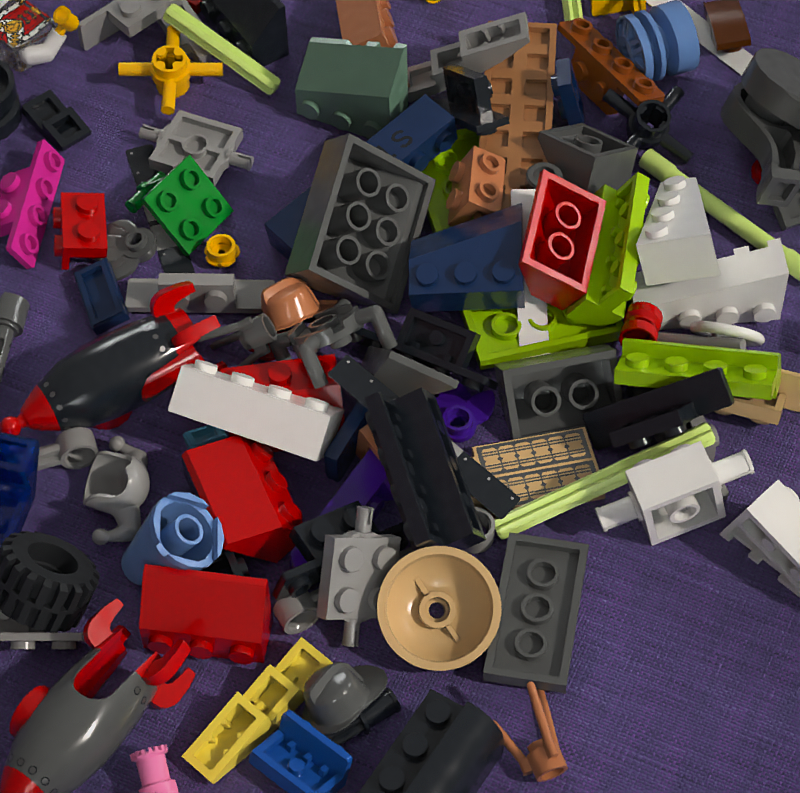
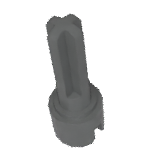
(12, 322)

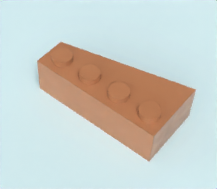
(366, 21)

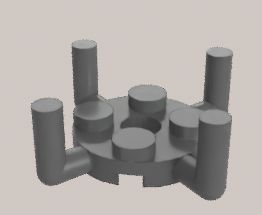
(332, 328)

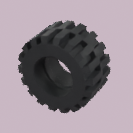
(45, 581)

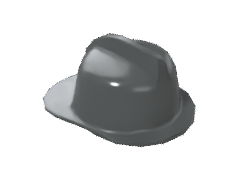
(339, 694)

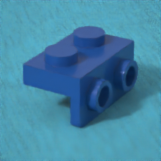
(302, 758)

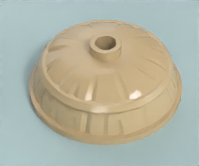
(463, 590)

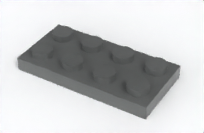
(538, 612)

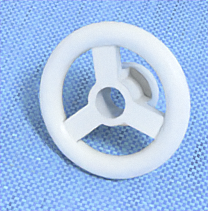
(717, 329)

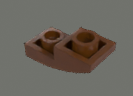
(727, 25)

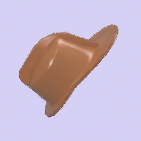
(291, 303)

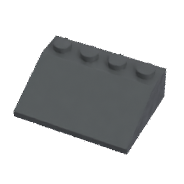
(360, 224)

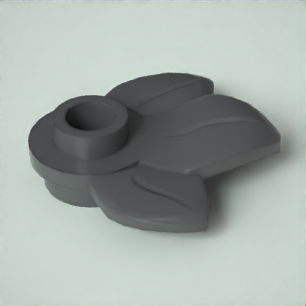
(128, 247)

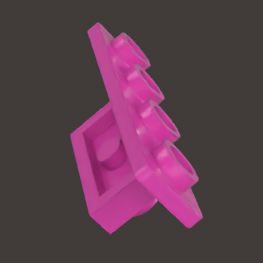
(27, 203)

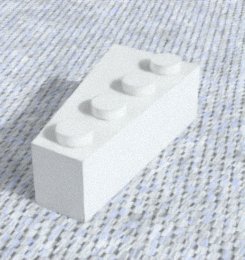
(676, 235)
(746, 291)
(255, 410)

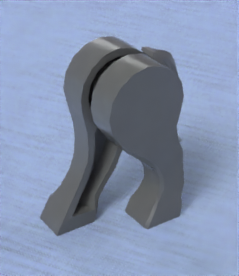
(766, 119)

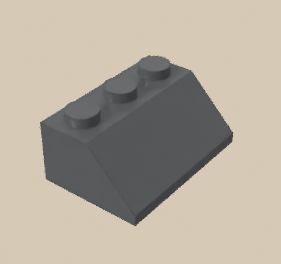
(556, 389)

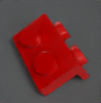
(81, 227)

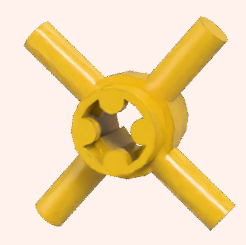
(170, 70)

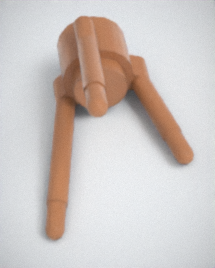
(544, 754)

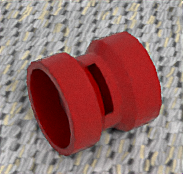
(641, 322)

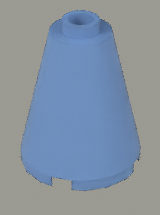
(176, 536)

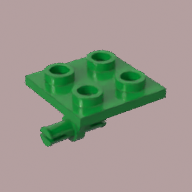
(182, 204)

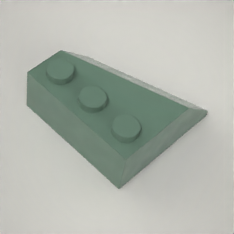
(353, 84)

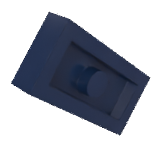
(565, 85)

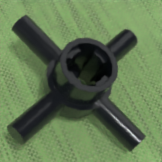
(657, 114)

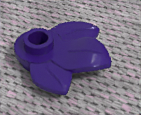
(462, 409)

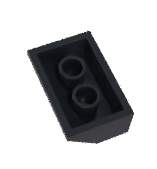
(251, 26)

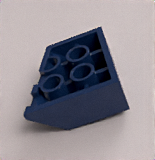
(469, 265)

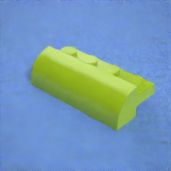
(616, 255)
(661, 363)

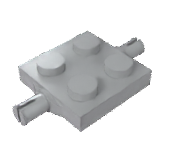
(206, 140)
(353, 574)

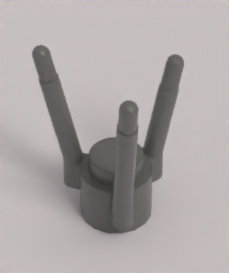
(251, 332)

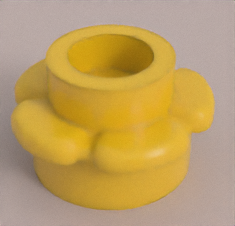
(221, 244)

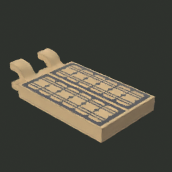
(538, 463)

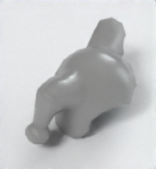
(118, 487)

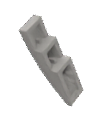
(477, 50)

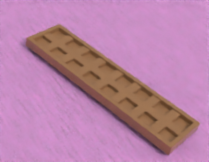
(526, 96)

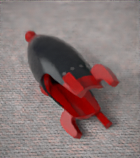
(117, 370)

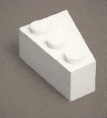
(772, 532)

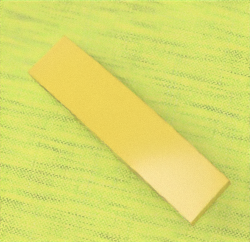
(255, 714)

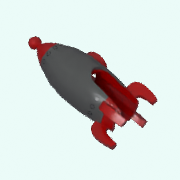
(67, 733)

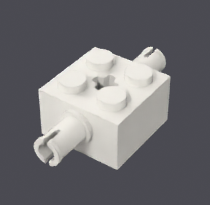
(675, 492)

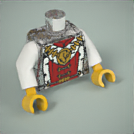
(31, 35)

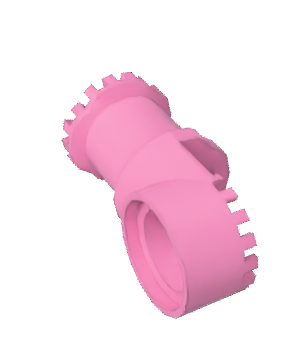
(154, 770)

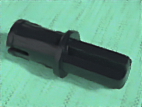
(377, 711)

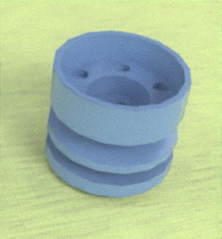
(659, 40)

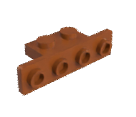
(603, 67)

